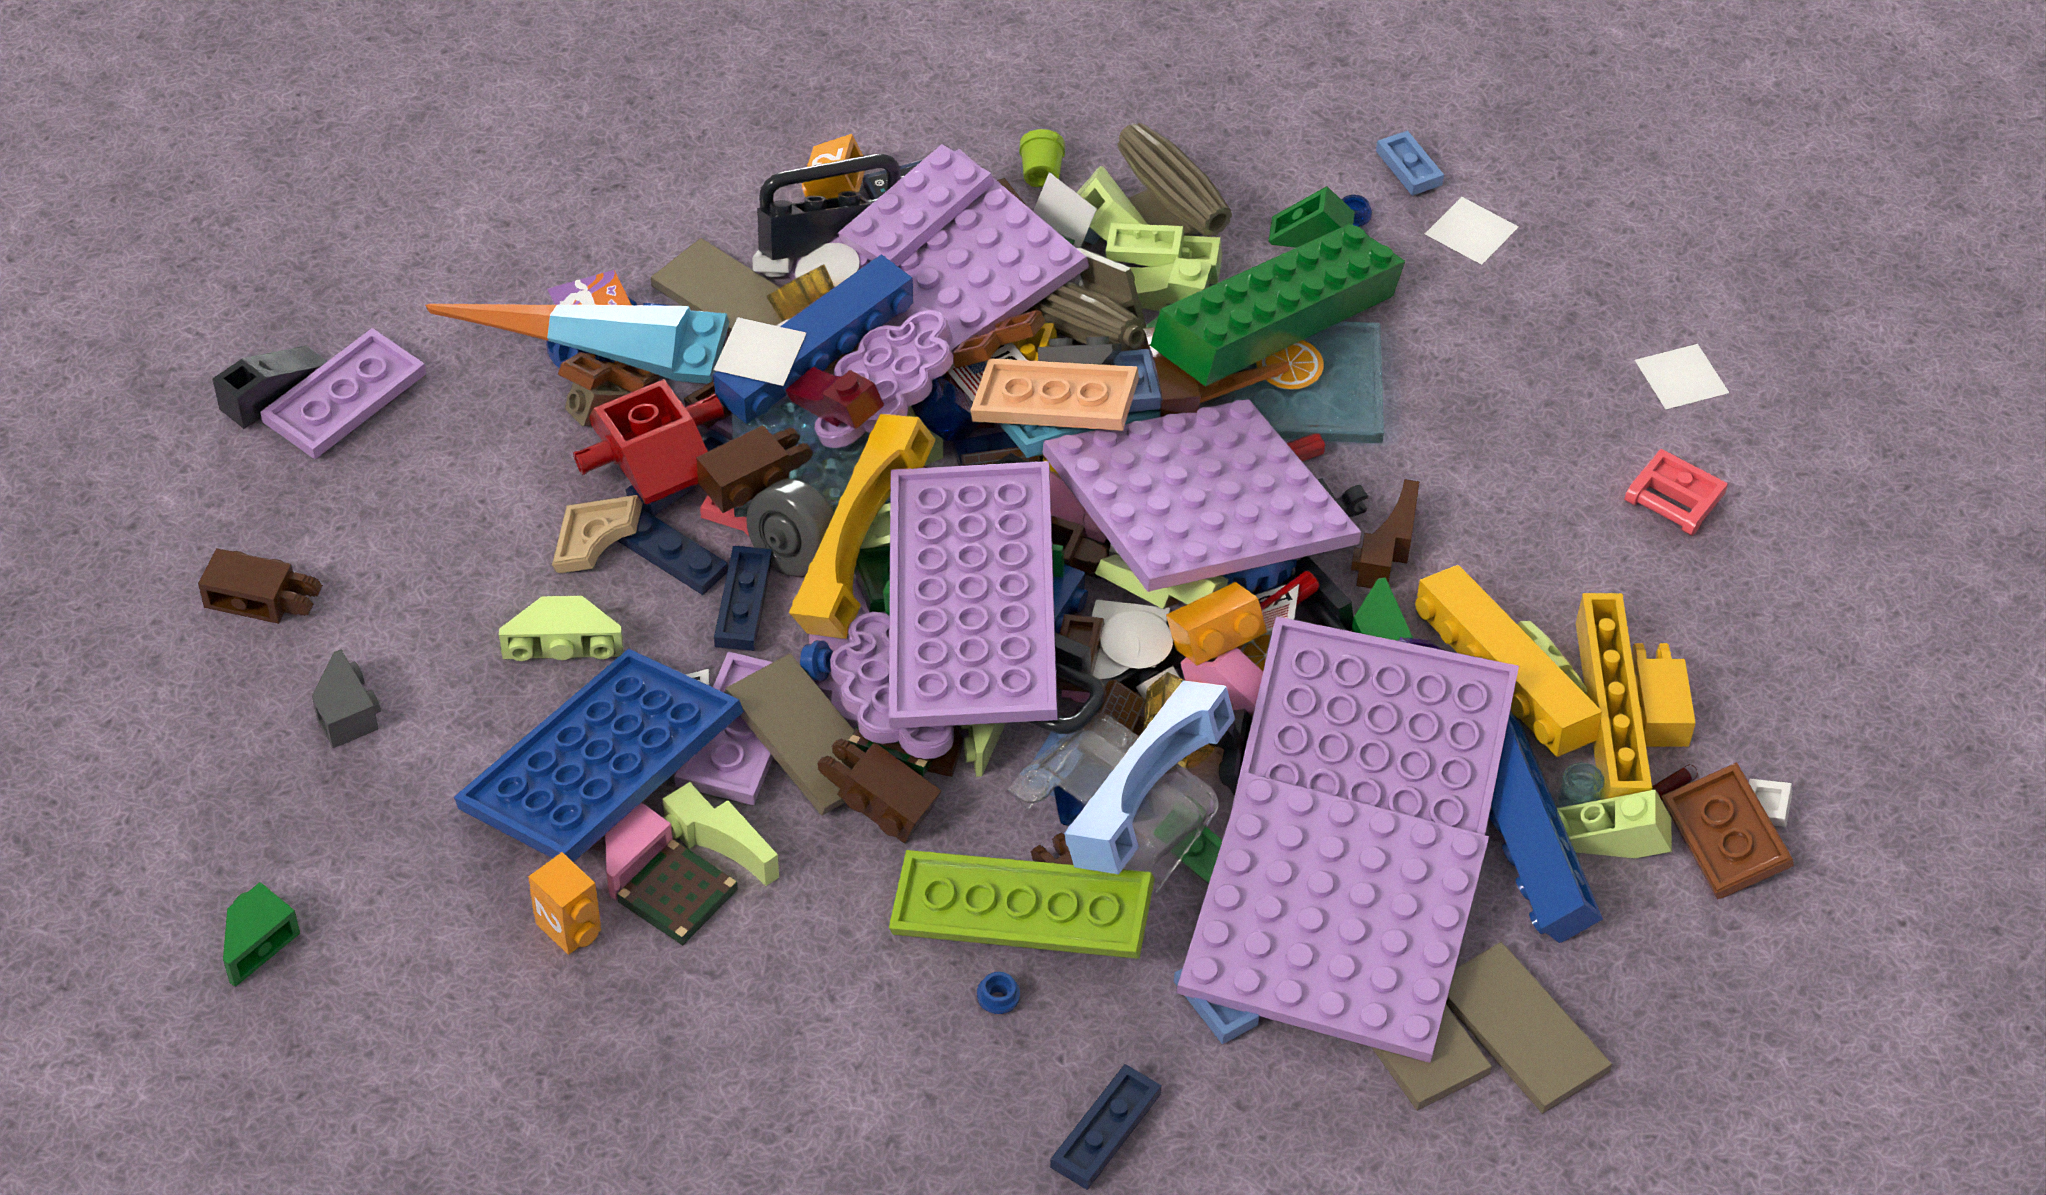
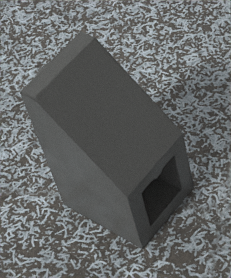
(1094, 352)
(342, 703)

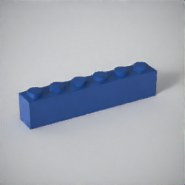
(832, 329)
(1539, 842)

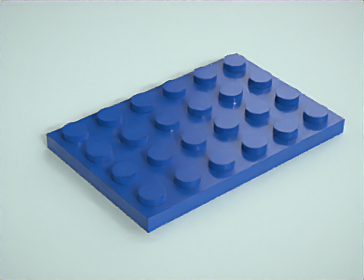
(598, 755)

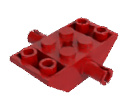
(650, 439)

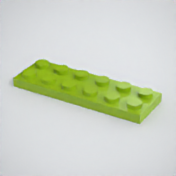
(1021, 904)

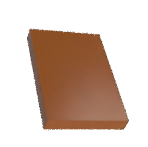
(1727, 831)

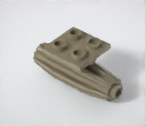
(1176, 188)
(1098, 306)

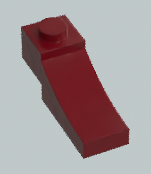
(836, 398)

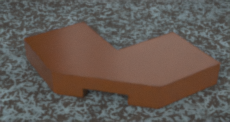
(1007, 331)
(591, 373)

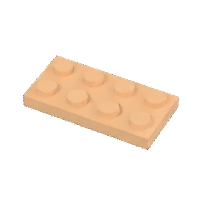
(1055, 394)

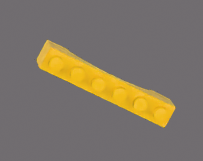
(826, 596)

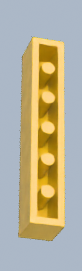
(1480, 628)
(1612, 686)

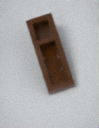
(1389, 541)

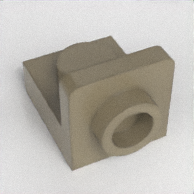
(582, 401)

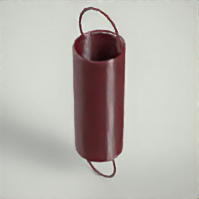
(1674, 781)

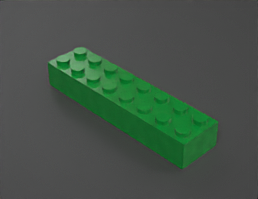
(1276, 304)

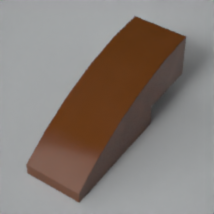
(1176, 387)

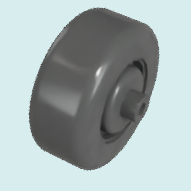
(789, 521)

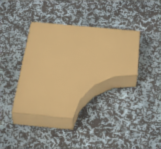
(591, 529)

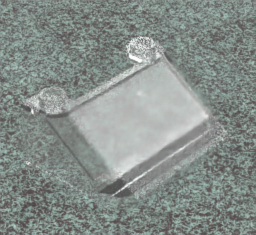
(1168, 816)

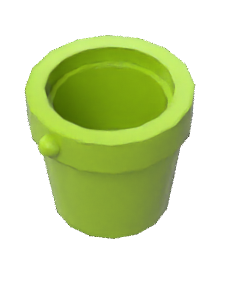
(1040, 154)

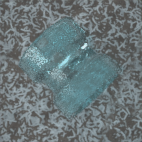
(1580, 784)

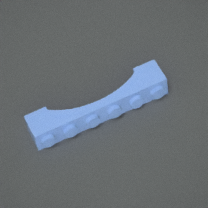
(1190, 719)

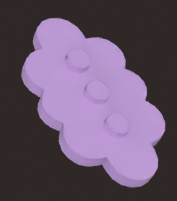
(900, 364)
(864, 677)

